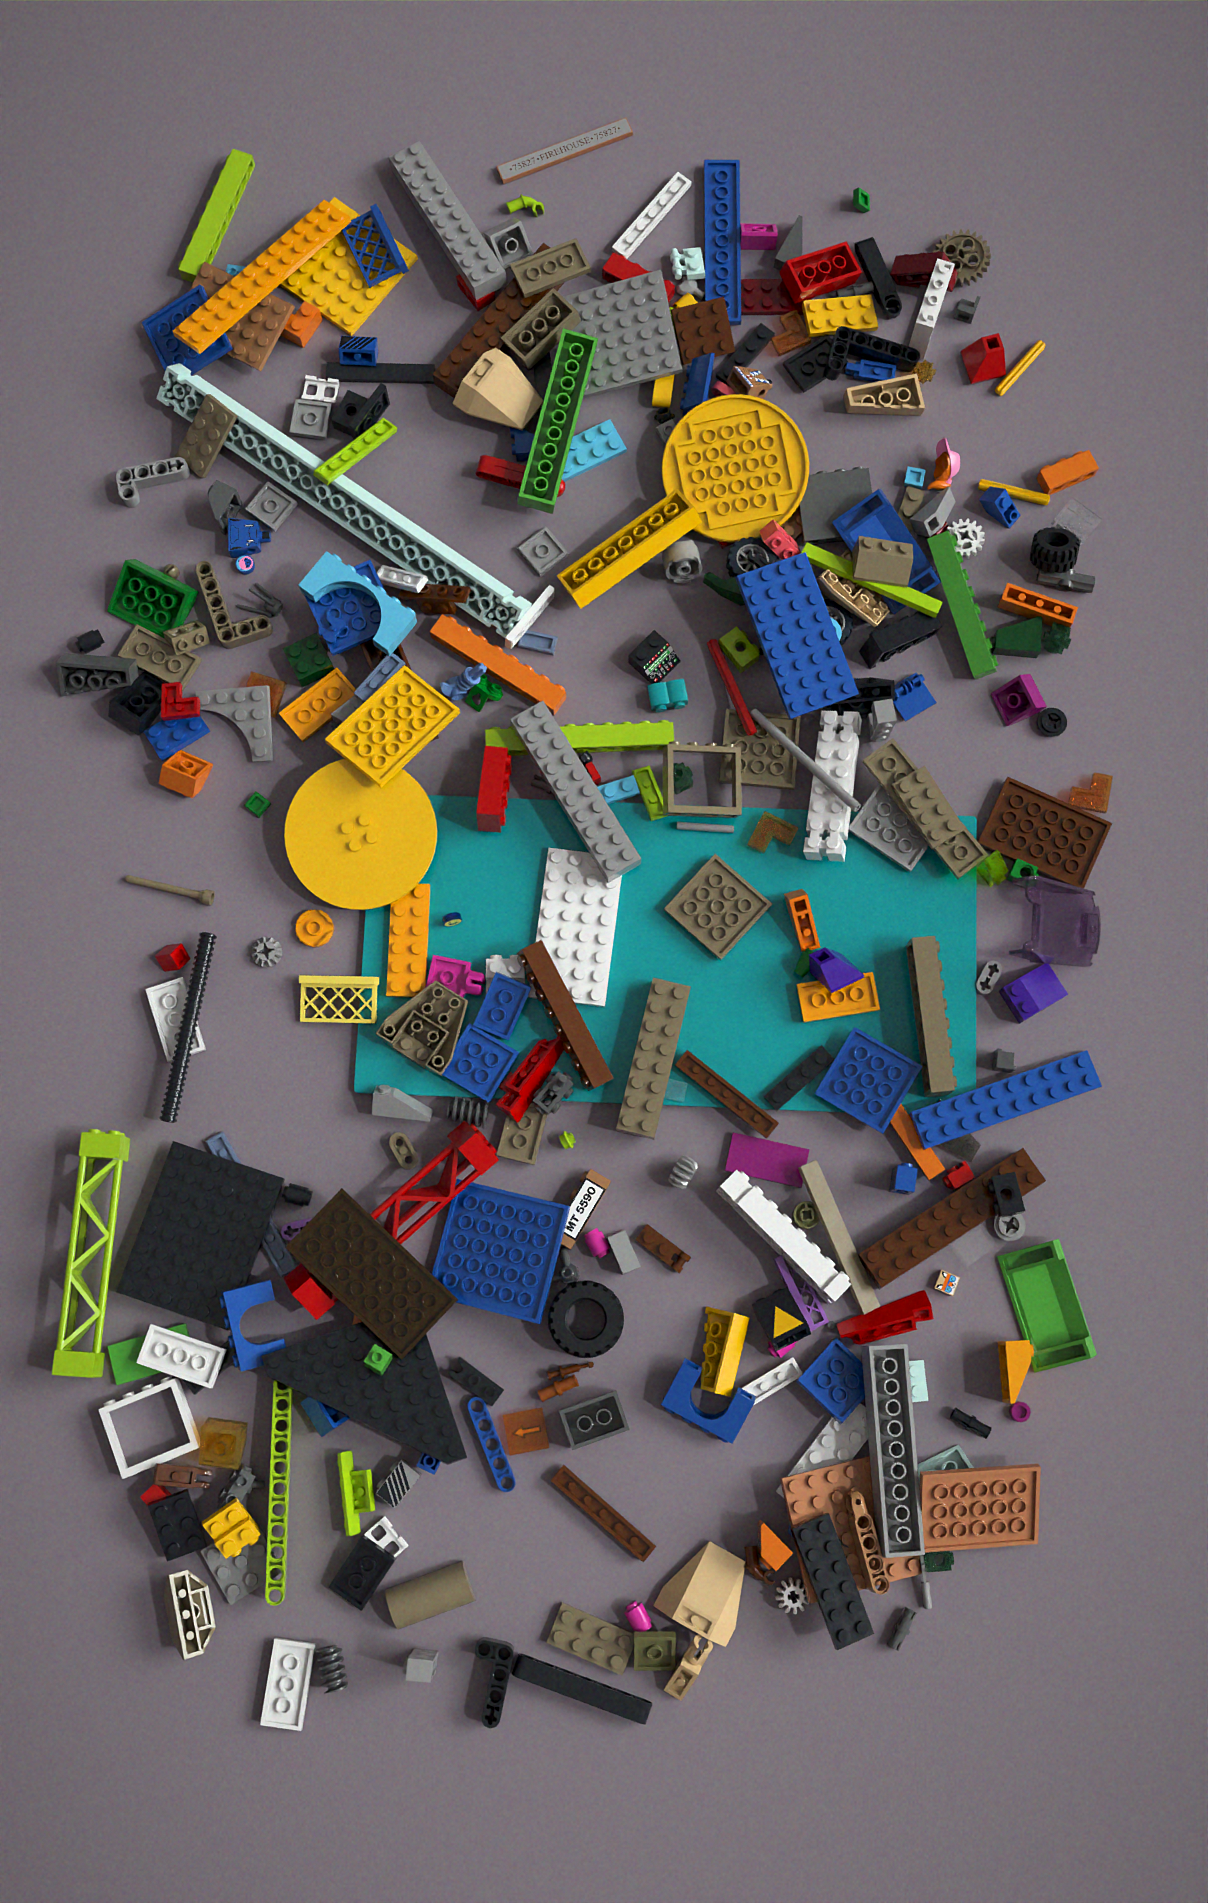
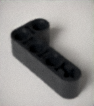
(494, 1682)

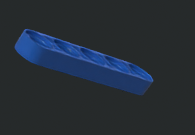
(491, 1454)

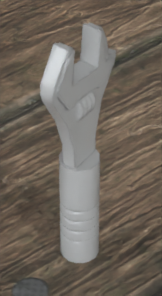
(925, 1586)

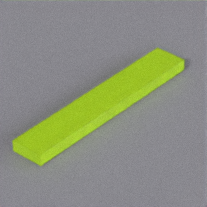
(355, 451)

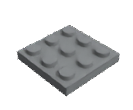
(242, 1573)

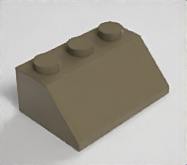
(882, 561)

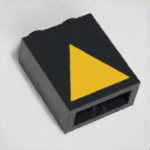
(781, 1319)

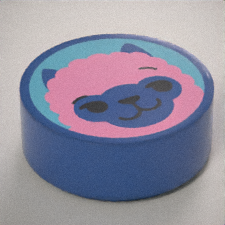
(245, 564)

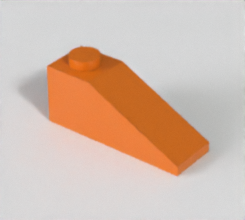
(802, 919)

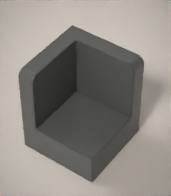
(966, 310)
(1003, 1061)

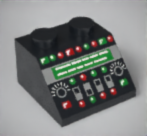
(653, 658)

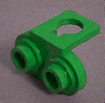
(486, 690)

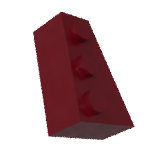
(917, 269)

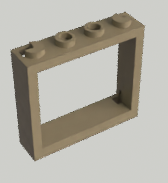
(701, 811)

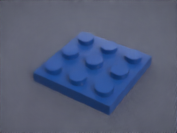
(480, 1063)
(835, 1381)

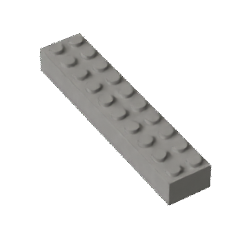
(448, 220)
(575, 791)
(892, 1450)

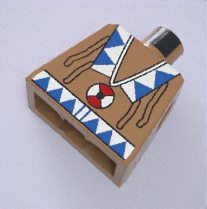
(748, 382)

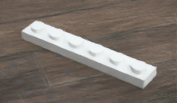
(651, 215)

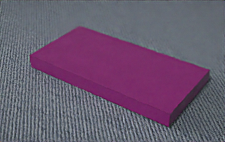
(766, 1159)

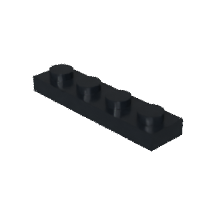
(747, 351)
(799, 1078)

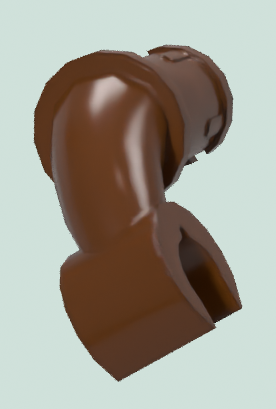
(753, 1567)

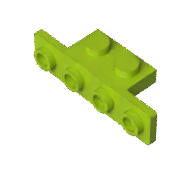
(356, 1492)

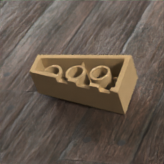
(886, 397)

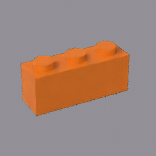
(1067, 472)

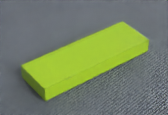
(649, 792)

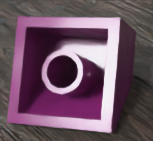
(1018, 699)

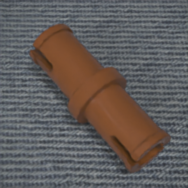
(558, 1388)

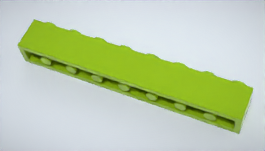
(217, 214)

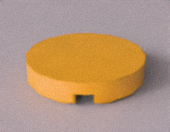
(314, 928)

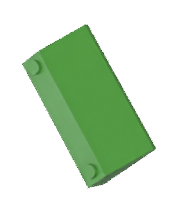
(1047, 1305)

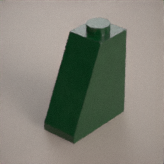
(1019, 639)

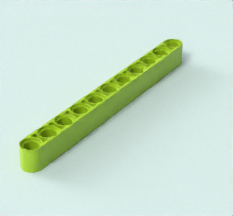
(274, 1498)

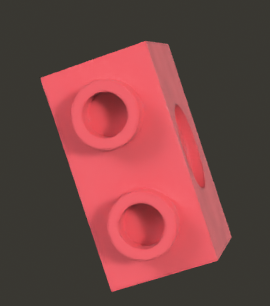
(779, 540)

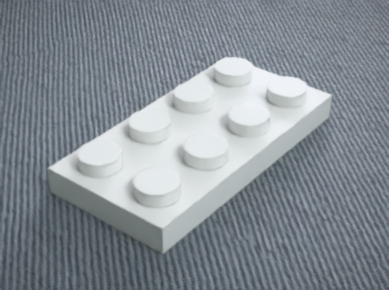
(167, 1008)
(181, 1356)
(288, 1684)

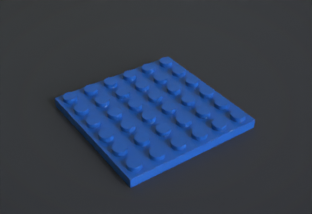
(500, 1250)

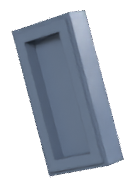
(538, 642)

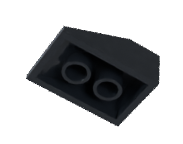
(137, 704)

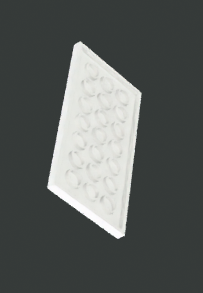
(578, 923)

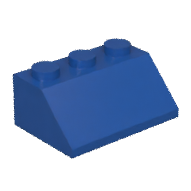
(699, 382)

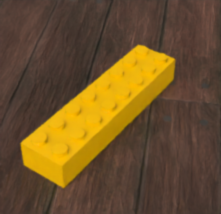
(629, 548)

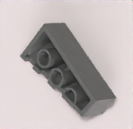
(92, 672)

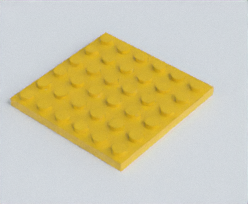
(336, 283)

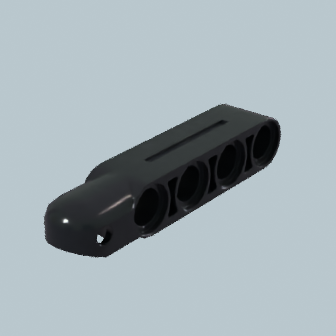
(877, 272)

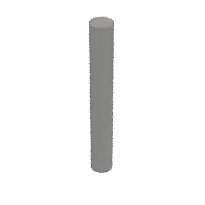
(705, 827)

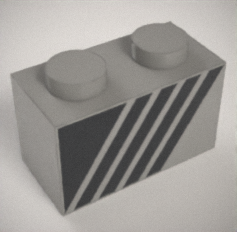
(398, 1483)

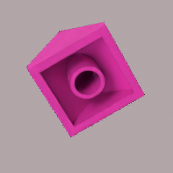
(758, 236)

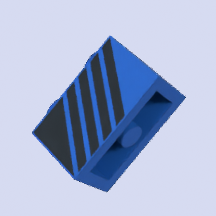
(358, 350)
(903, 1179)

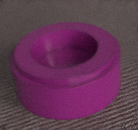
(1019, 1411)

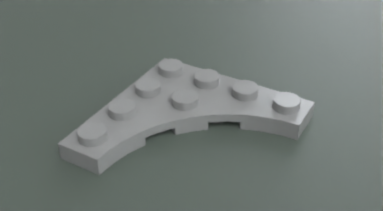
(249, 711)

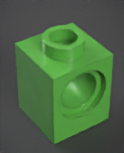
(378, 1360)

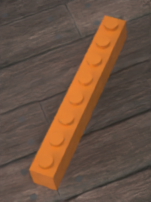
(499, 665)

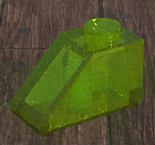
(993, 869)

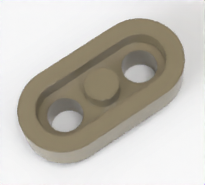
(403, 1151)

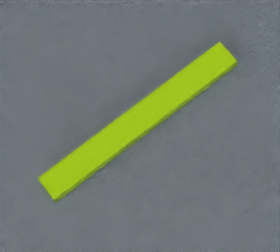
(845, 569)

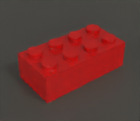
(820, 272)
(494, 789)

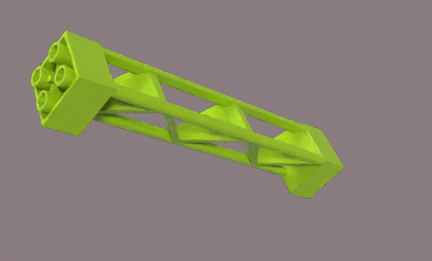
(93, 1146)

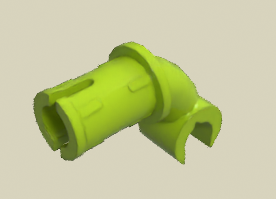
(524, 201)

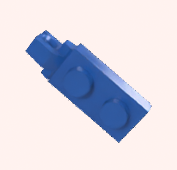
(870, 370)

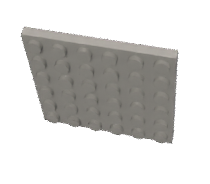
(631, 330)

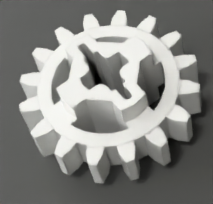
(963, 530)

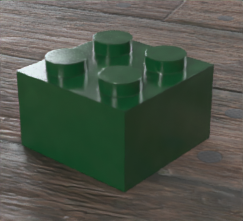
(308, 659)

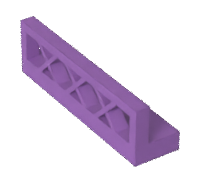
(789, 1282)

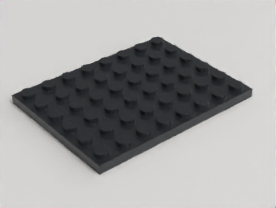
(199, 1233)

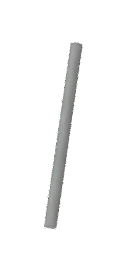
(805, 760)

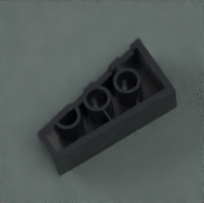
(898, 637)

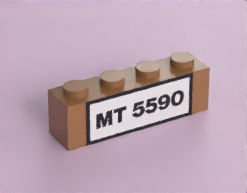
(583, 1205)

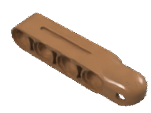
(857, 1509)

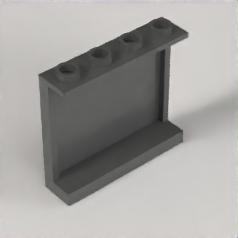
(827, 499)

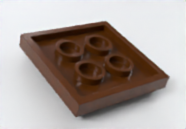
(703, 329)

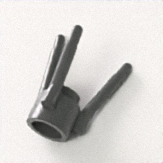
(272, 605)

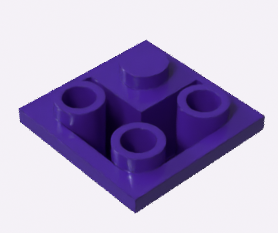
(833, 969)

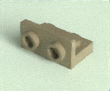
(187, 637)

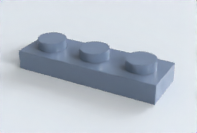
(379, 676)

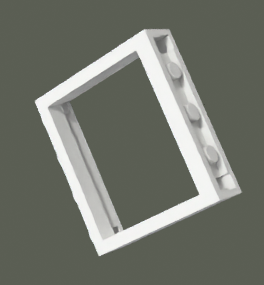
(931, 306)
(132, 1397)

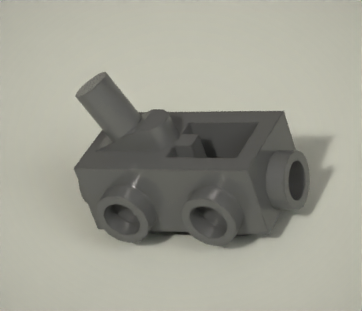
(558, 1087)
(240, 1483)

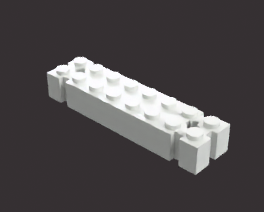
(827, 812)
(784, 1237)

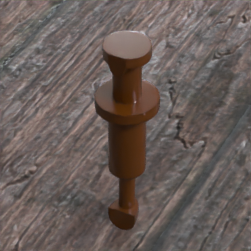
(567, 1370)

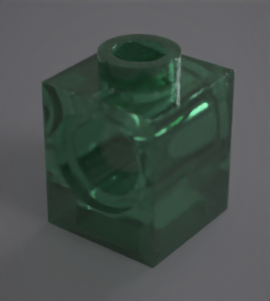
(948, 1560)

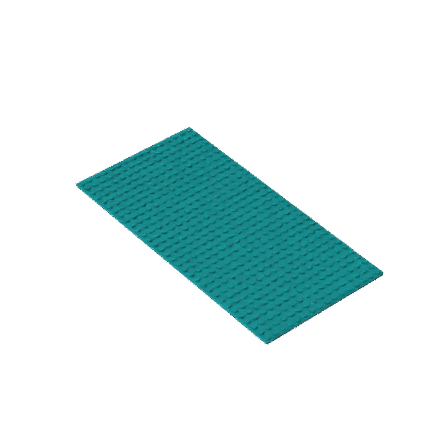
(739, 1010)

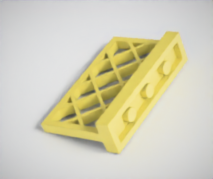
(338, 982)

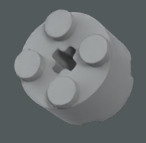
(682, 561)

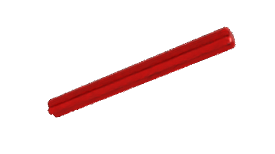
(731, 687)

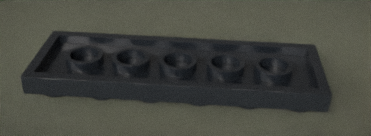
(832, 1581)

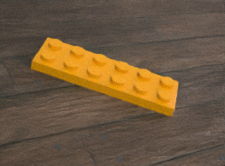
(408, 943)

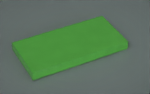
(125, 1355)

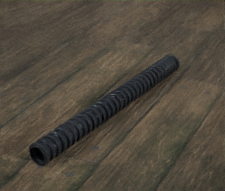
(187, 1028)

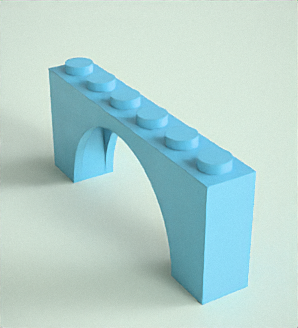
(332, 574)

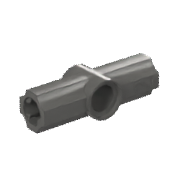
(1067, 580)

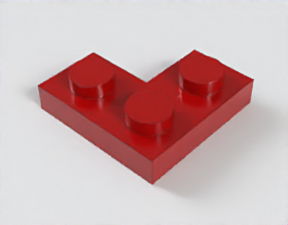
(175, 706)

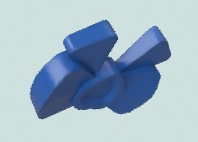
(334, 630)

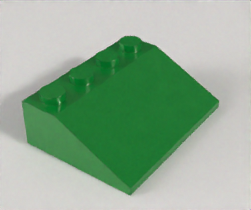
(151, 598)

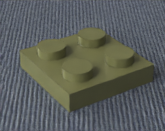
(654, 1651)

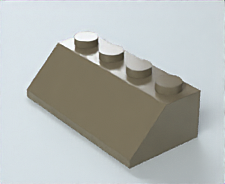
(541, 329)

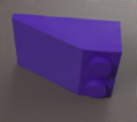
(1033, 992)

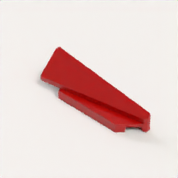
(529, 1077)
(888, 1320)

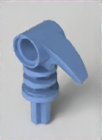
(457, 686)

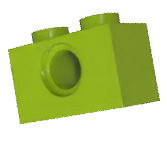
(743, 659)

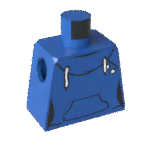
(245, 537)

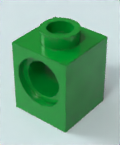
(1020, 865)

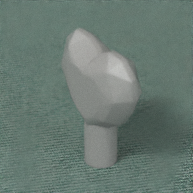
(689, 286)

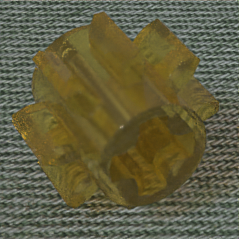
(924, 371)

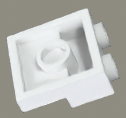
(508, 967)

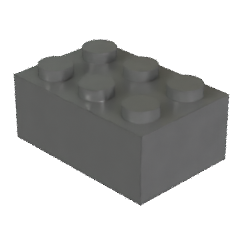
(594, 1420)

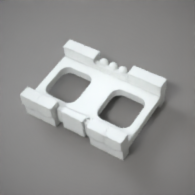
(322, 384)
(390, 1536)

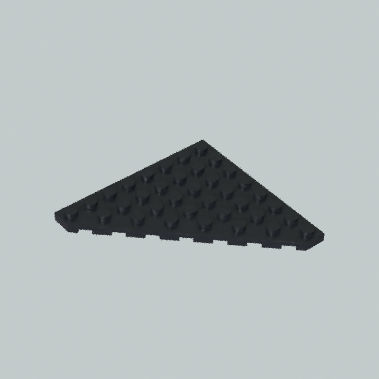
(401, 1403)

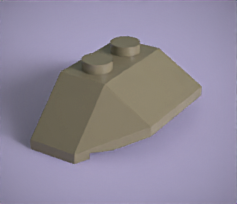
(189, 1613)

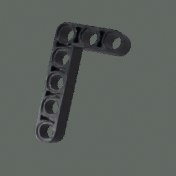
(867, 347)

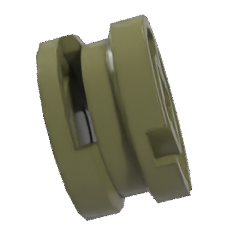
(805, 1215)

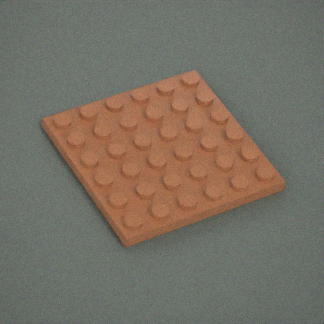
(824, 1492)

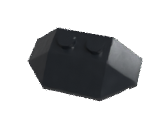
(875, 690)

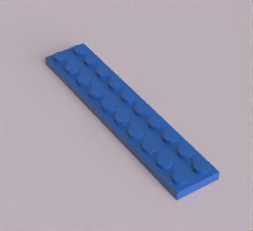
(723, 234)
(1005, 1099)

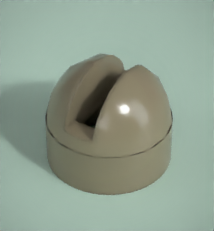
(174, 573)

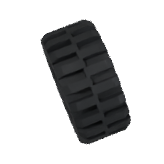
(558, 1319)

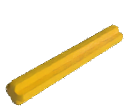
(1020, 367)
(1016, 492)

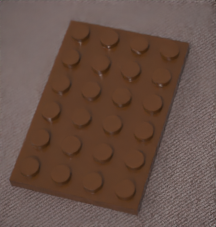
(1044, 833)

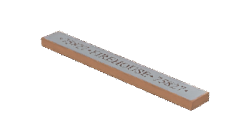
(564, 150)

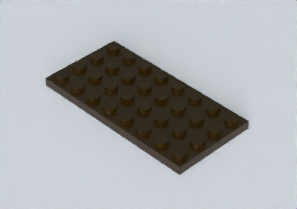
(371, 1273)

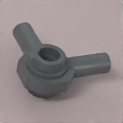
(568, 1272)

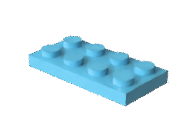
(593, 449)

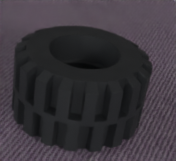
(1054, 550)

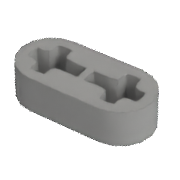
(984, 975)

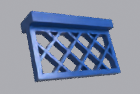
(389, 244)

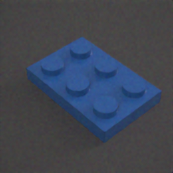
(173, 735)
(502, 1005)

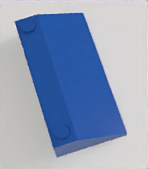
(878, 519)

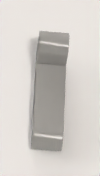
(152, 479)

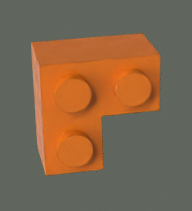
(302, 324)

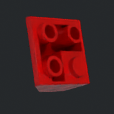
(984, 359)

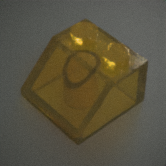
(222, 1443)

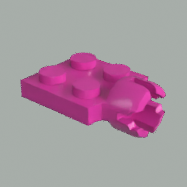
(455, 975)

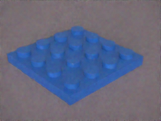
(171, 349)
(354, 607)
(868, 1080)

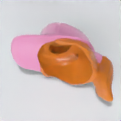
(946, 466)

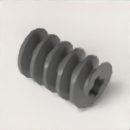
(467, 1112)
(332, 1668)

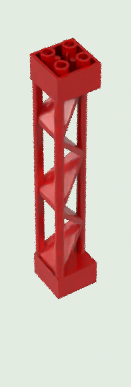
(478, 1152)

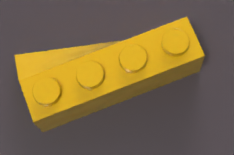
(722, 1350)

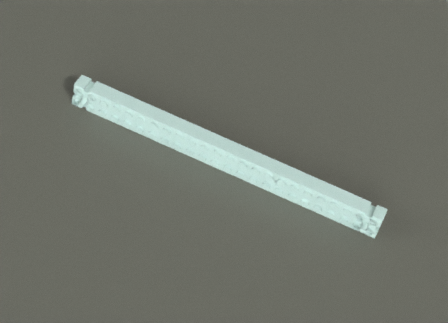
(349, 504)

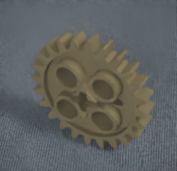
(956, 244)

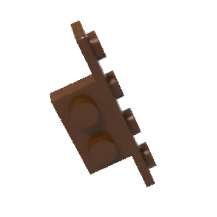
(438, 598)

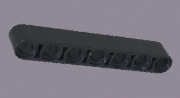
(582, 1688)

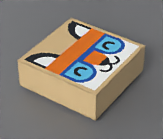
(946, 1282)

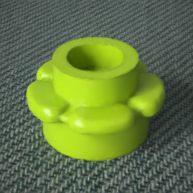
(567, 1140)

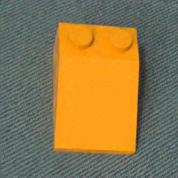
(1013, 1364)

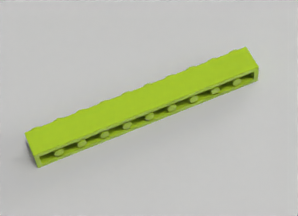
(595, 738)

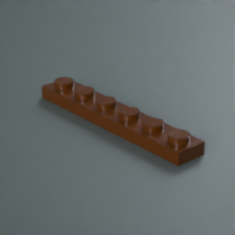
(726, 1094)
(603, 1513)

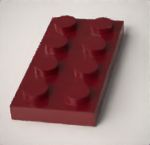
(767, 298)

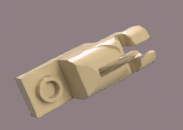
(688, 1668)

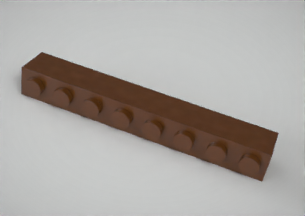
(564, 1015)

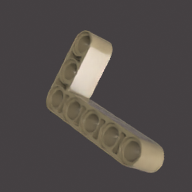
(221, 612)

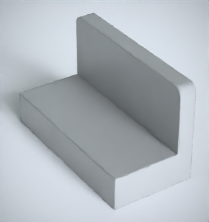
(623, 1252)

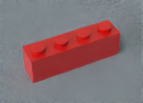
(619, 268)

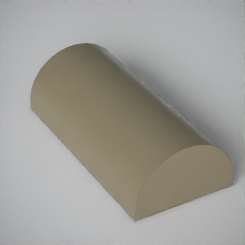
(429, 1595)

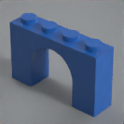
(236, 1302)
(723, 1424)

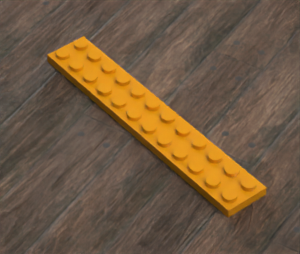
(261, 276)

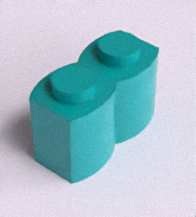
(667, 695)

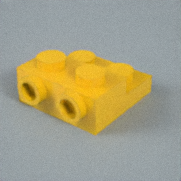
(232, 1528)

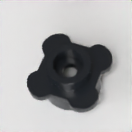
(663, 415)

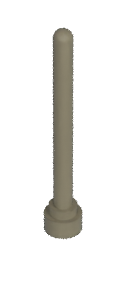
(206, 897)

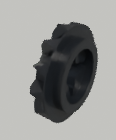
(1053, 714)

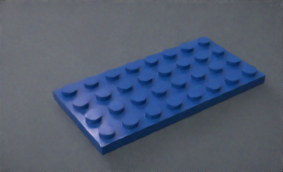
(797, 635)

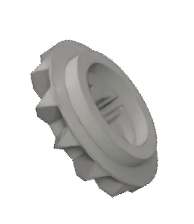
(274, 956)
(1012, 1234)

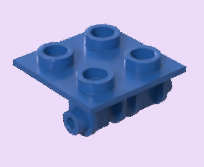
(912, 696)

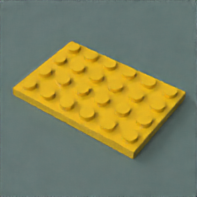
(392, 726)

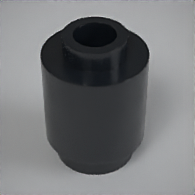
(89, 641)
(297, 1195)

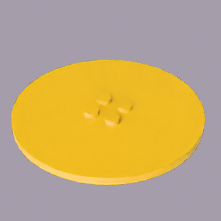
(737, 465)
(360, 840)

